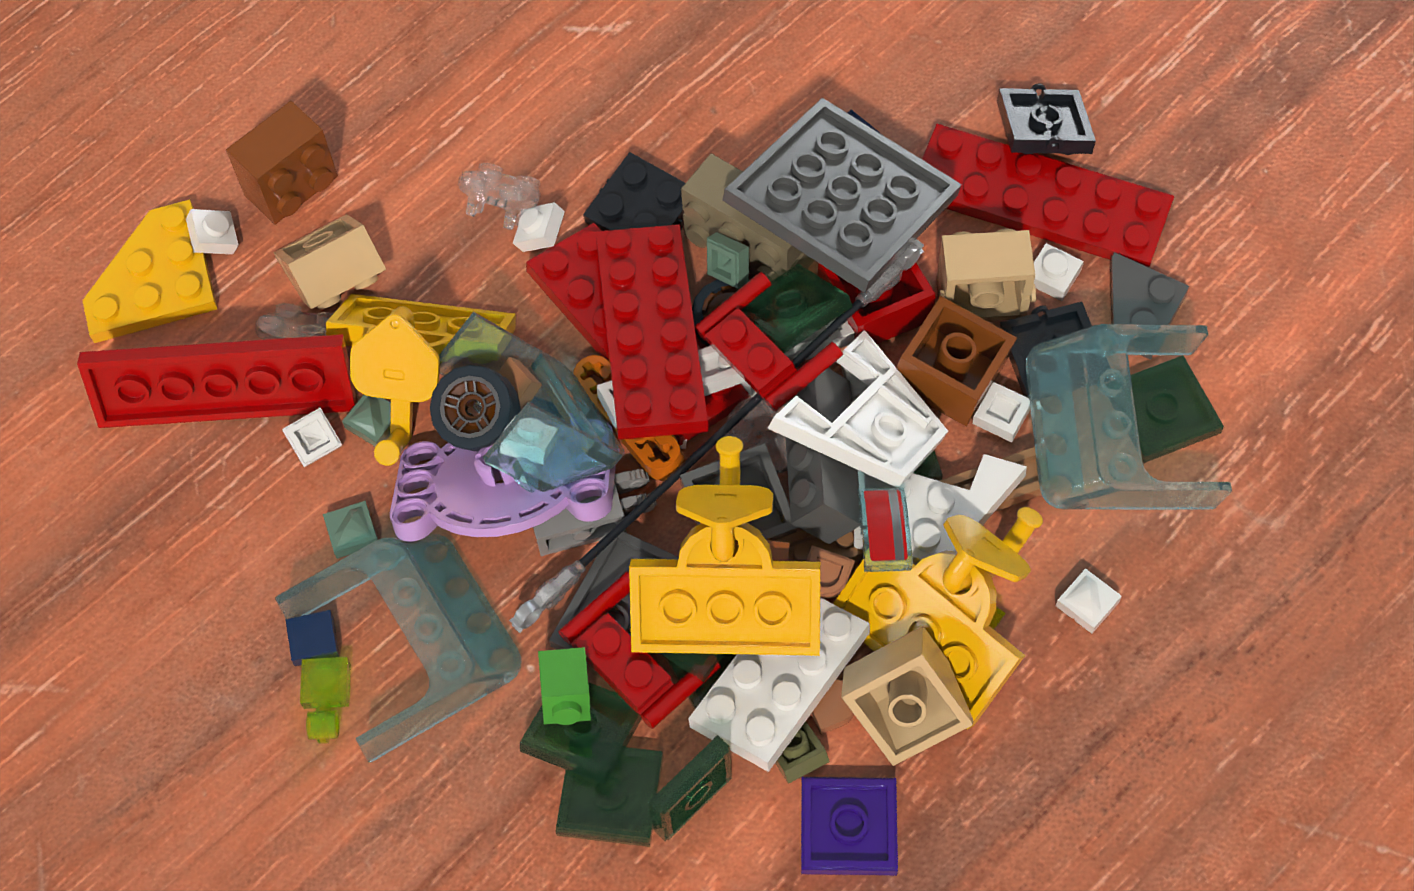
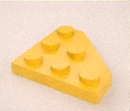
(151, 279)

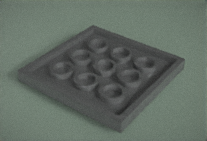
(842, 194)

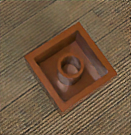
(282, 162)
(955, 359)

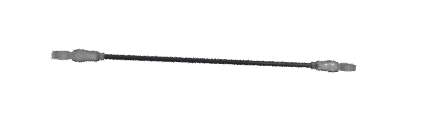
(555, 588)

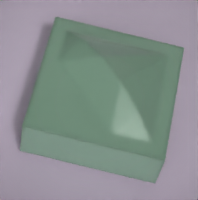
(727, 260)
(370, 419)
(350, 529)

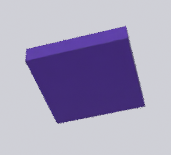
(849, 826)

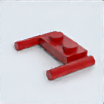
(754, 354)
(631, 674)

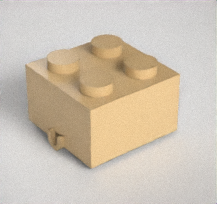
(988, 273)

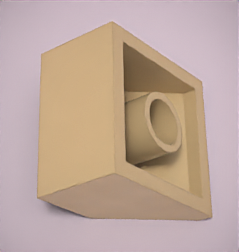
(331, 262)
(906, 696)

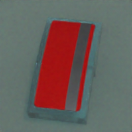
(885, 529)

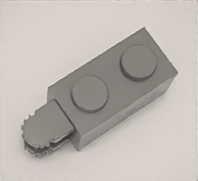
(567, 532)

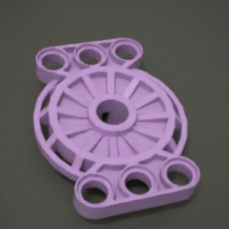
(469, 501)

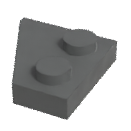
(1143, 294)

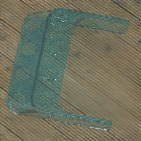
(1089, 423)
(441, 618)

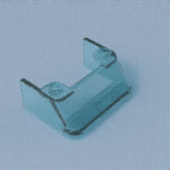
(554, 435)

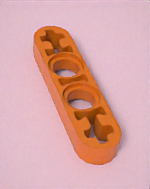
(639, 447)

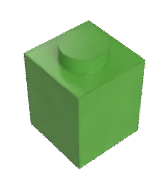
(564, 686)

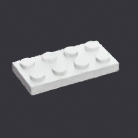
(769, 697)

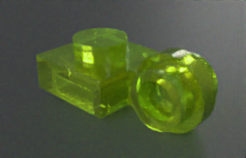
(323, 686)

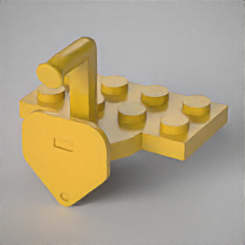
(398, 353)
(721, 595)
(953, 618)

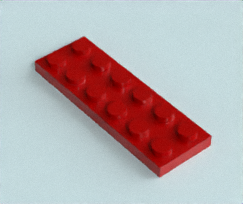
(1050, 197)
(573, 283)
(650, 333)
(218, 381)

